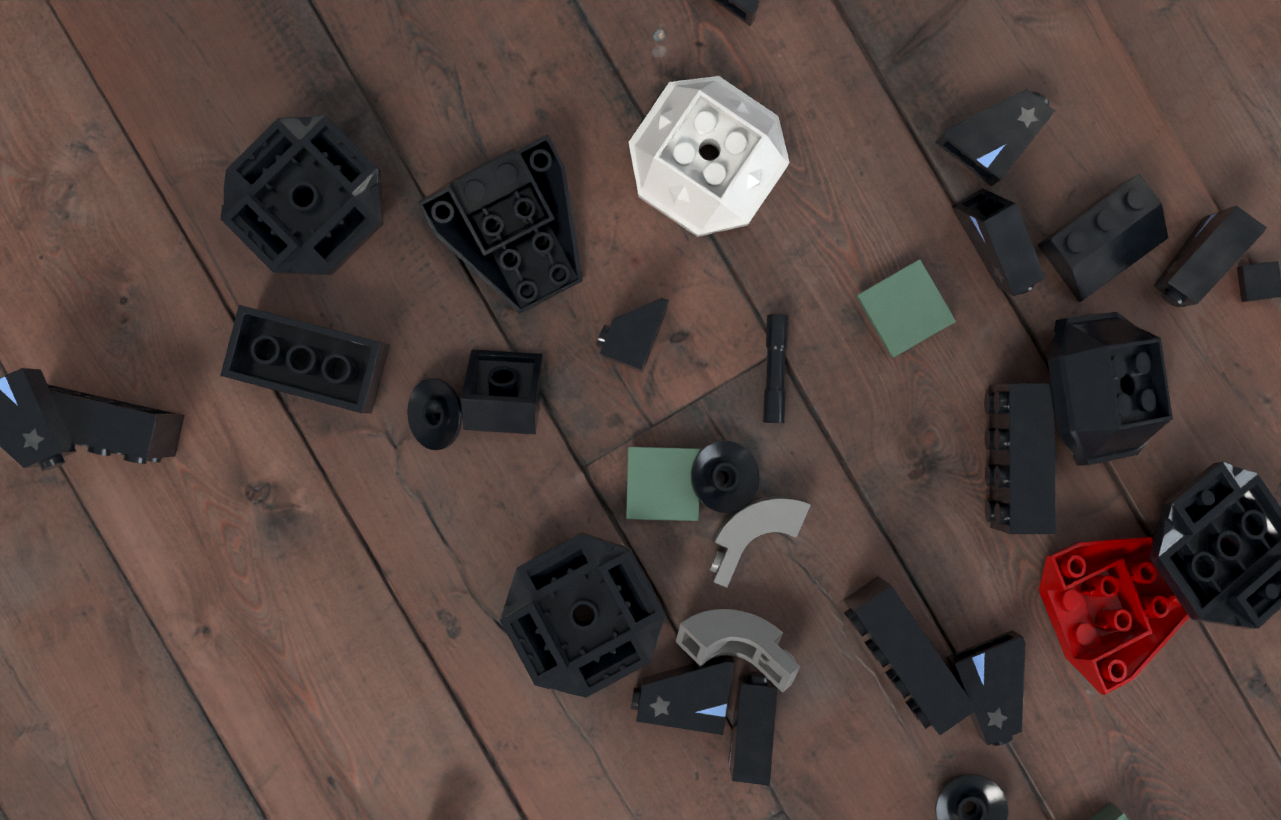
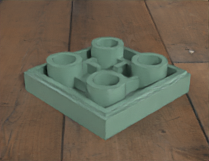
(905, 308)
(661, 484)

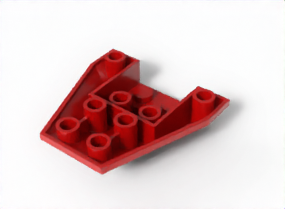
(1109, 608)

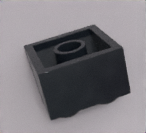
(633, 335)
(502, 392)

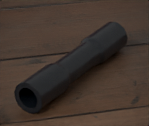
(776, 346)

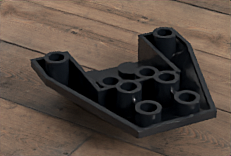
(512, 223)

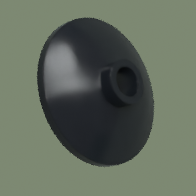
(434, 414)
(739, 472)
(987, 798)

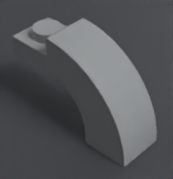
(757, 518)
(739, 635)

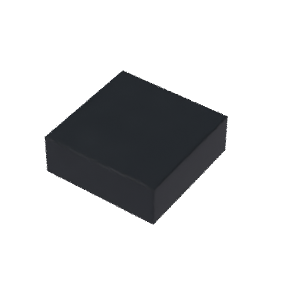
(1259, 281)

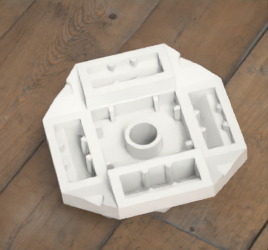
(702, 192)

